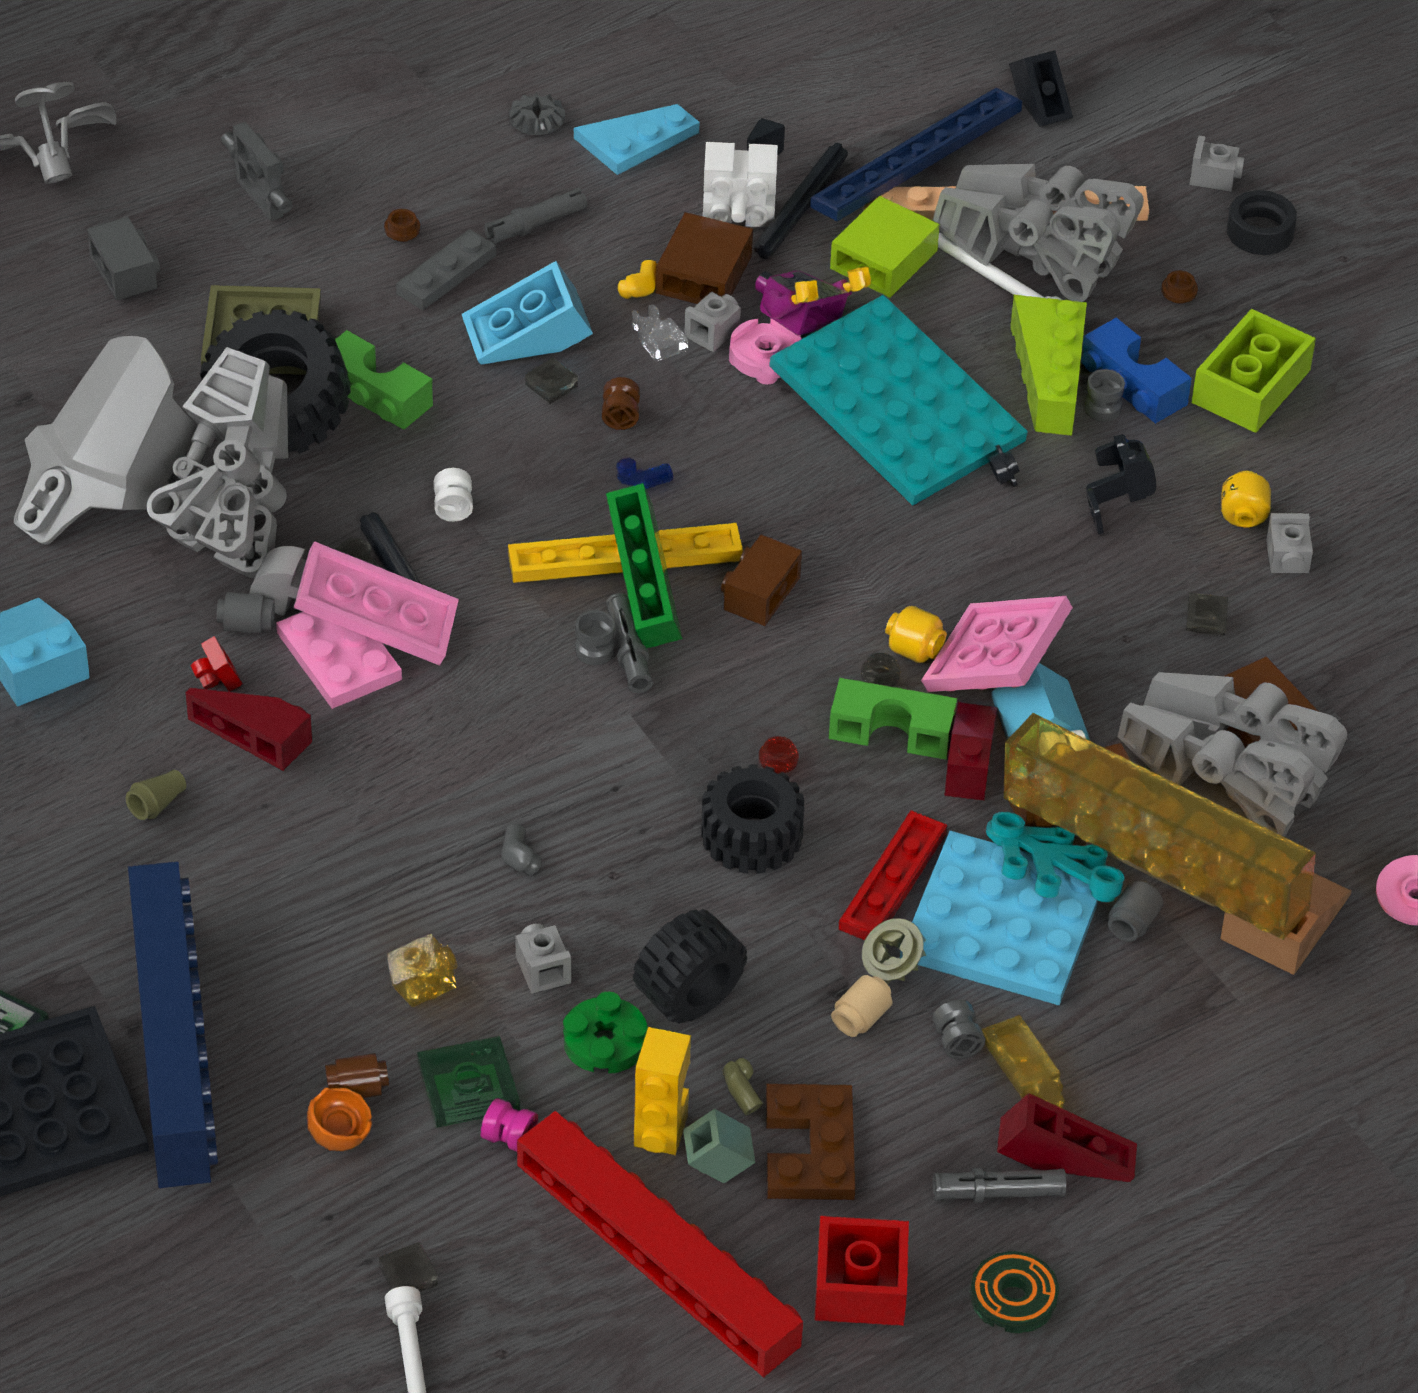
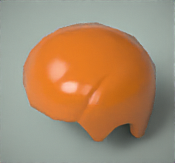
(338, 1119)

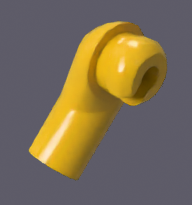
(641, 283)

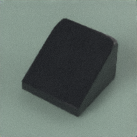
(767, 133)

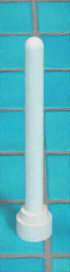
(990, 272)
(404, 1308)

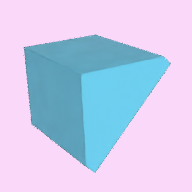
(1044, 695)

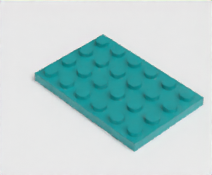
(897, 399)

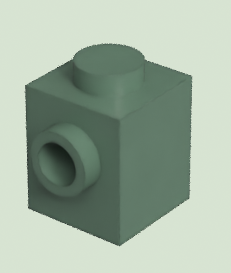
(719, 1146)

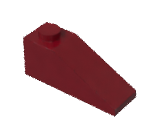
(254, 723)
(970, 751)
(1056, 1139)

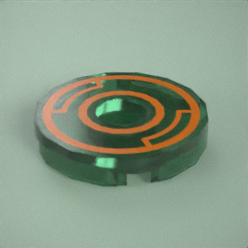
(1019, 1271)

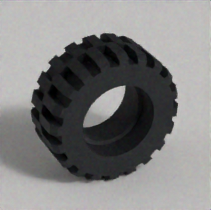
(300, 344)

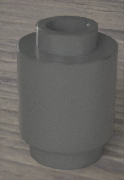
(246, 613)
(1135, 910)

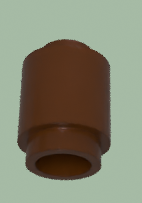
(358, 1073)

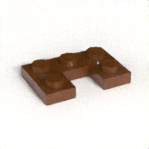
(830, 1166)

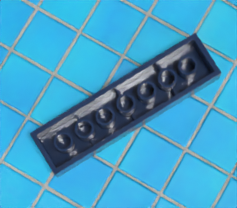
(170, 1021)

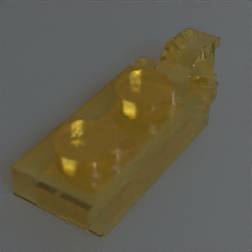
(1024, 1060)

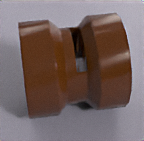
(620, 403)

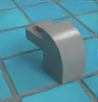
(280, 576)

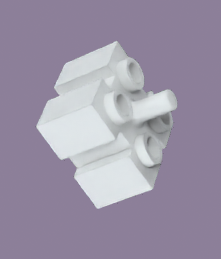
(740, 183)

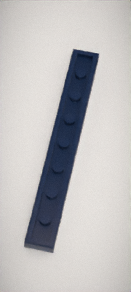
(915, 154)

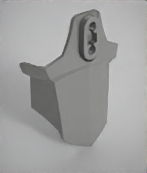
(107, 442)

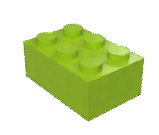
(1253, 370)

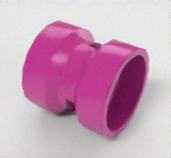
(506, 1123)

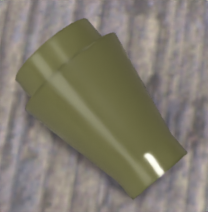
(154, 794)

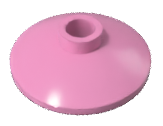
(1396, 888)

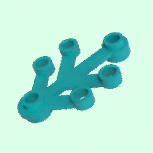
(1010, 833)

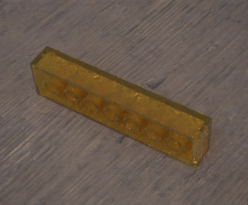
(1159, 826)

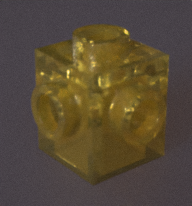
(422, 970)

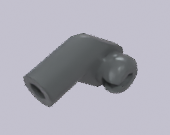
(518, 854)

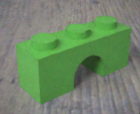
(395, 395)
(867, 706)

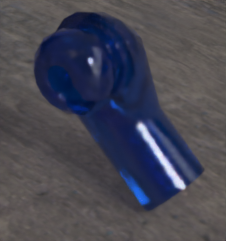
(652, 477)

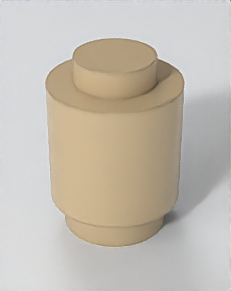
(862, 1005)

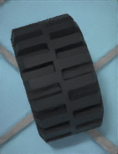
(752, 842)
(690, 966)

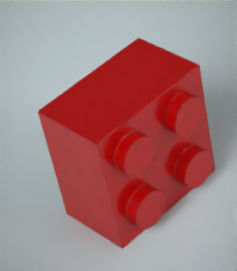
(862, 1270)

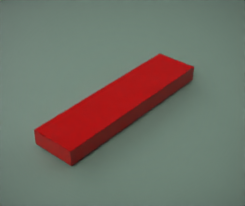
(893, 874)

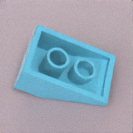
(528, 318)
(39, 652)

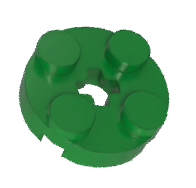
(601, 1014)

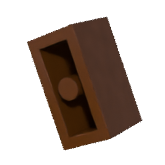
(761, 579)

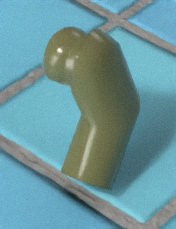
(736, 1077)

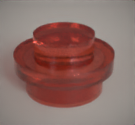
(779, 754)

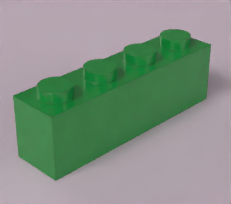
(644, 566)

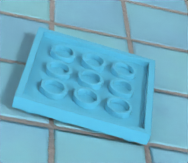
(999, 926)

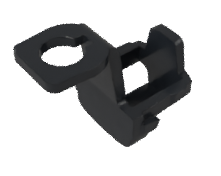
(1135, 475)

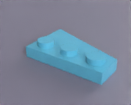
(636, 137)

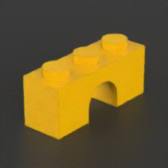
(659, 1091)

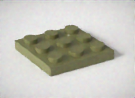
(236, 302)

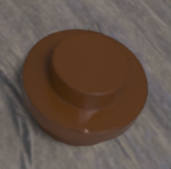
(402, 225)
(1179, 287)

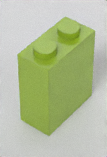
(888, 242)

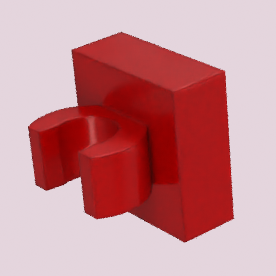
(216, 667)

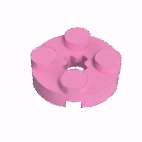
(746, 345)

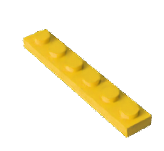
(601, 556)

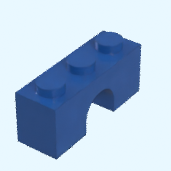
(1151, 389)

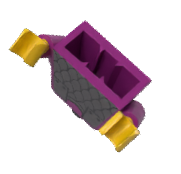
(806, 302)

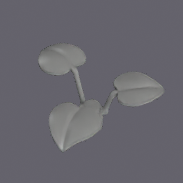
(52, 157)

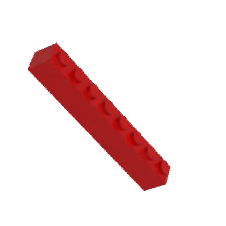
(660, 1243)

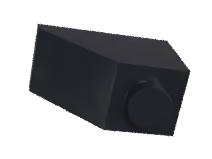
(1042, 88)

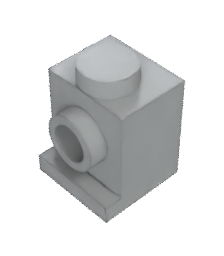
(1215, 165)
(716, 313)
(1289, 543)
(542, 949)

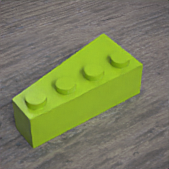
(1049, 351)

